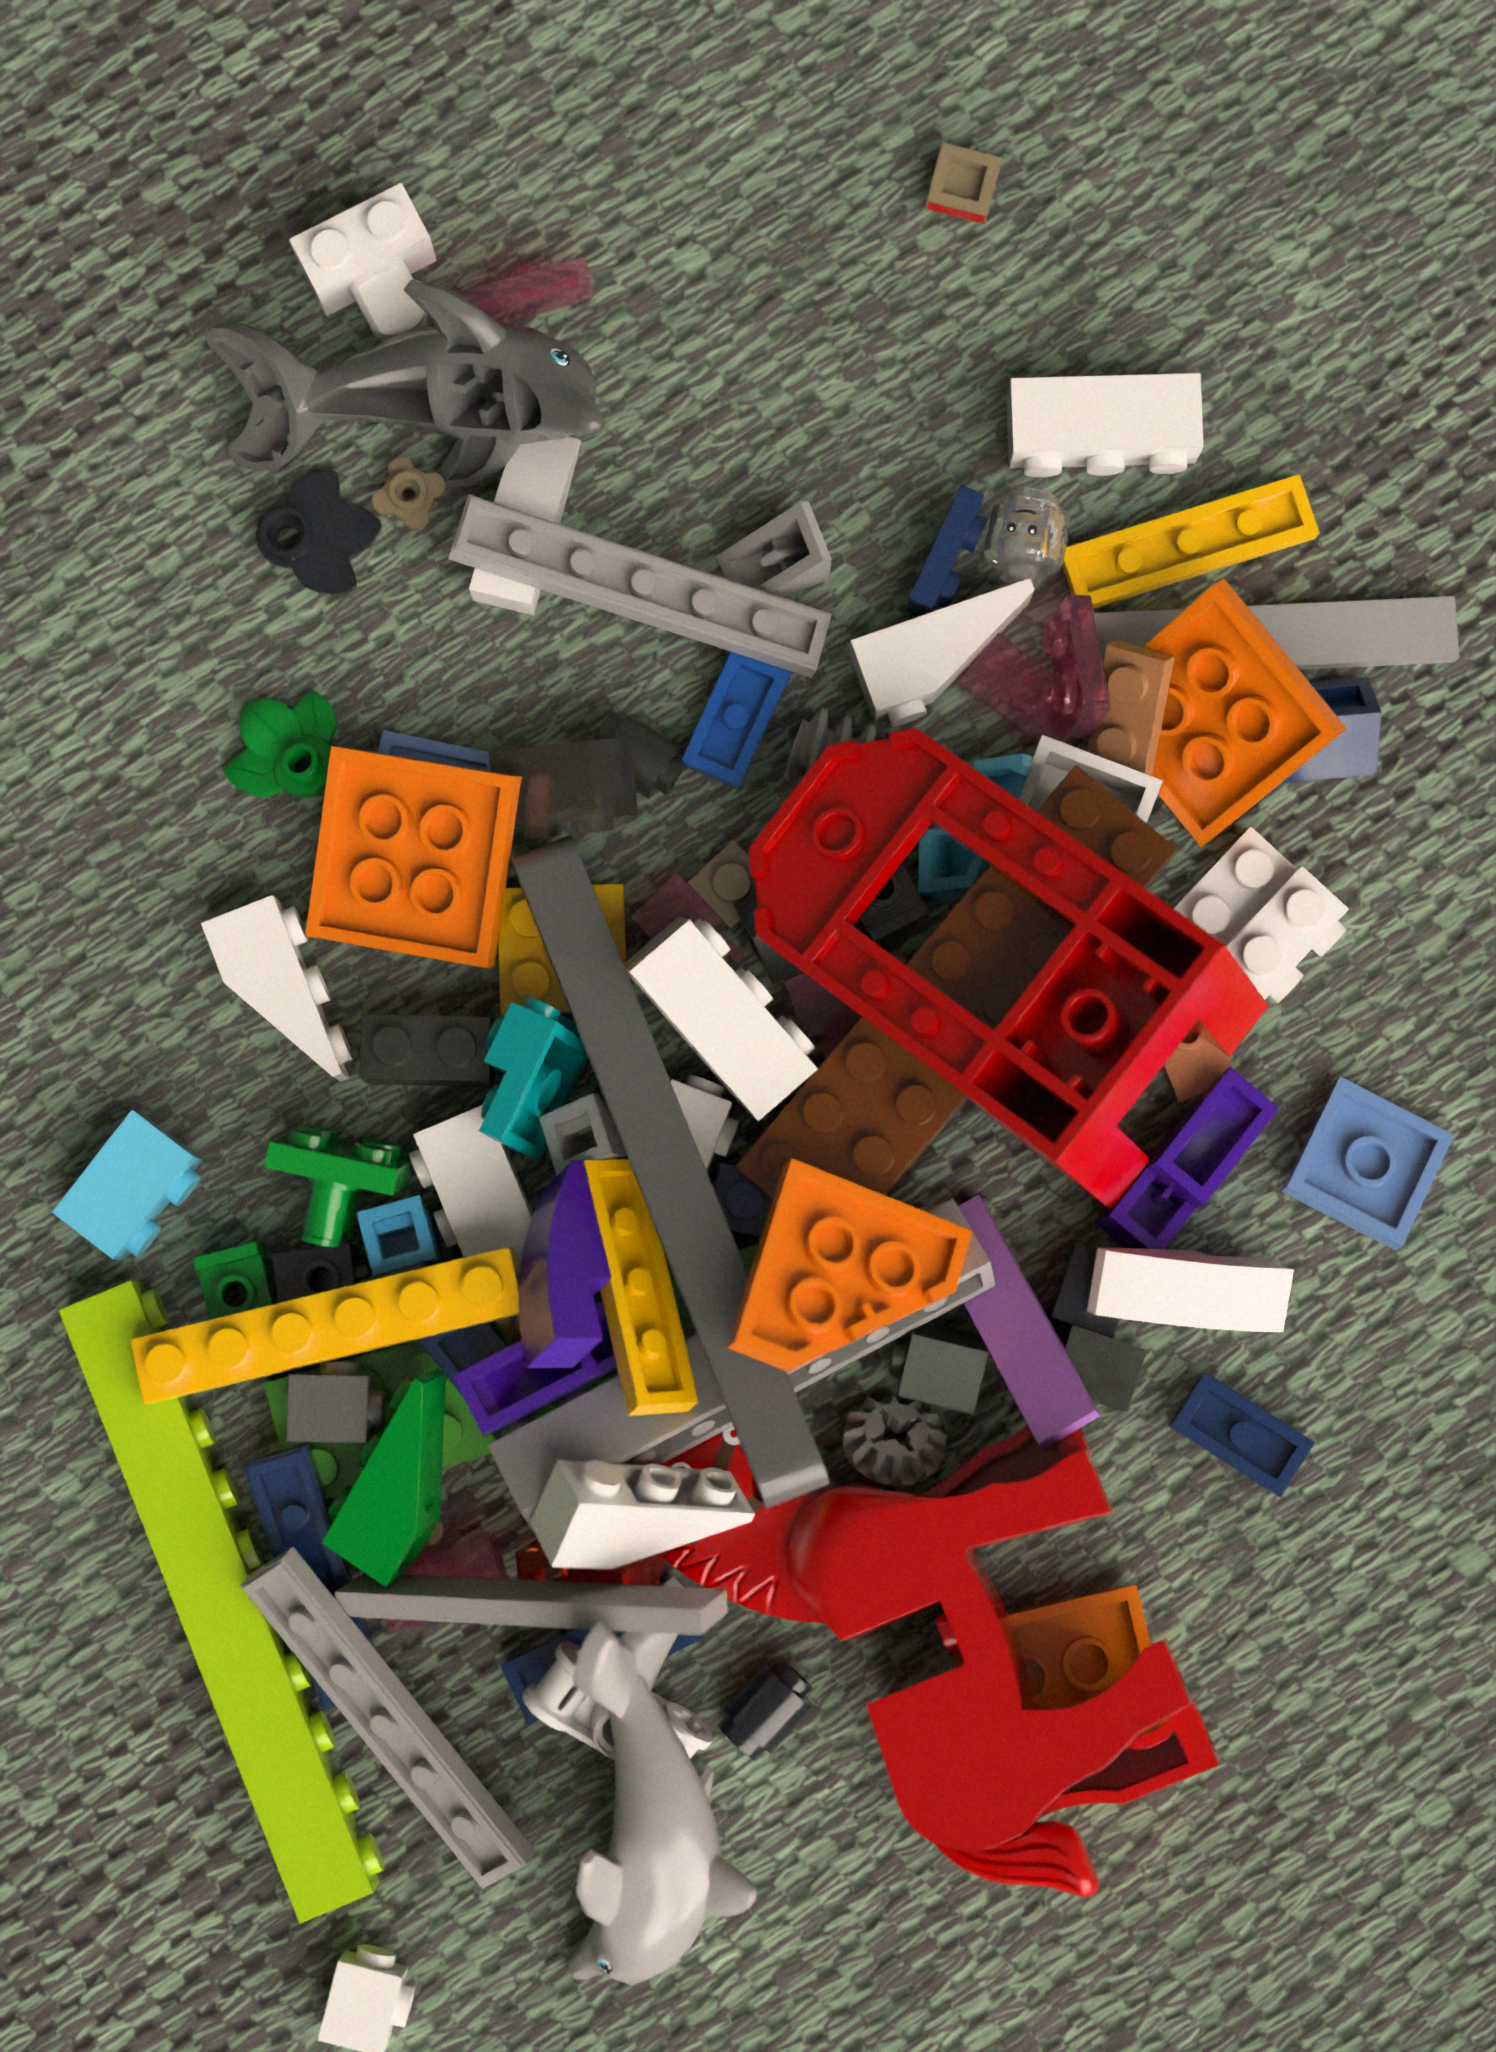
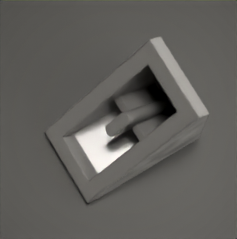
(780, 555)

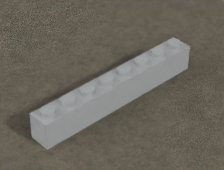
(596, 1421)

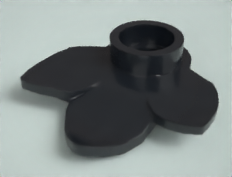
(328, 533)

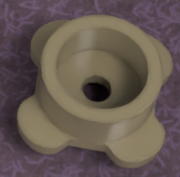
(412, 511)

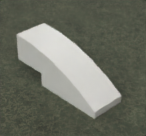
(536, 484)
(1190, 1289)

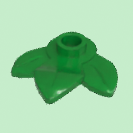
(278, 742)

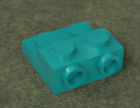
(540, 1068)

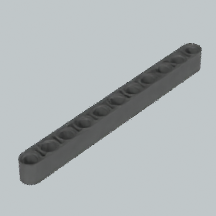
(666, 1166)

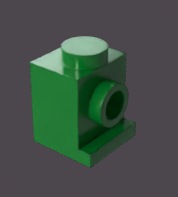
(240, 1263)

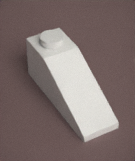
(922, 657)

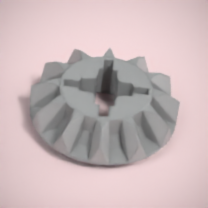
(888, 1460)

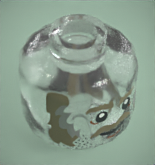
(1027, 535)

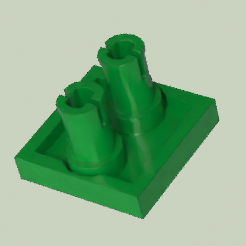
(337, 1176)

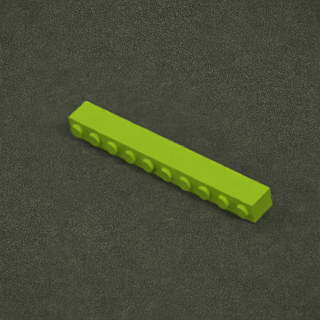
(239, 1653)

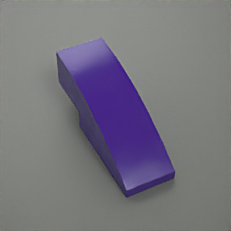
(1189, 1163)
(561, 1273)
(506, 1391)

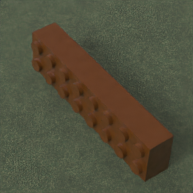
(875, 1102)

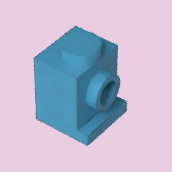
(399, 1235)

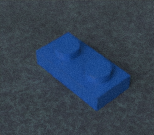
(736, 719)

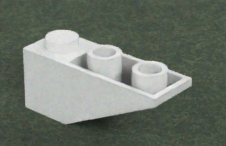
(265, 967)
(623, 1512)

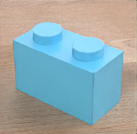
(129, 1187)

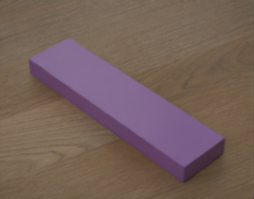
(1024, 1340)

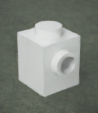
(706, 1116)
(366, 2000)

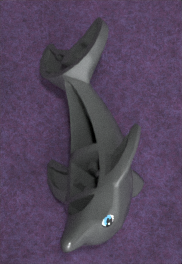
(458, 378)

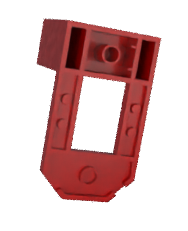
(1089, 1021)

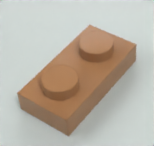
(1137, 697)

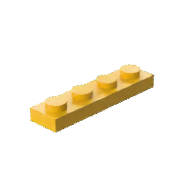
(1191, 542)
(639, 1297)

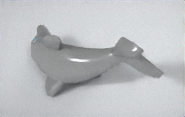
(664, 1841)

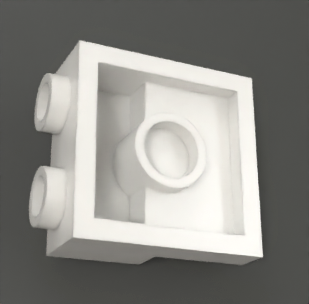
(1265, 913)

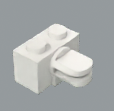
(369, 260)

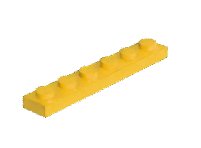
(327, 1325)

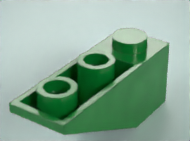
(398, 1494)

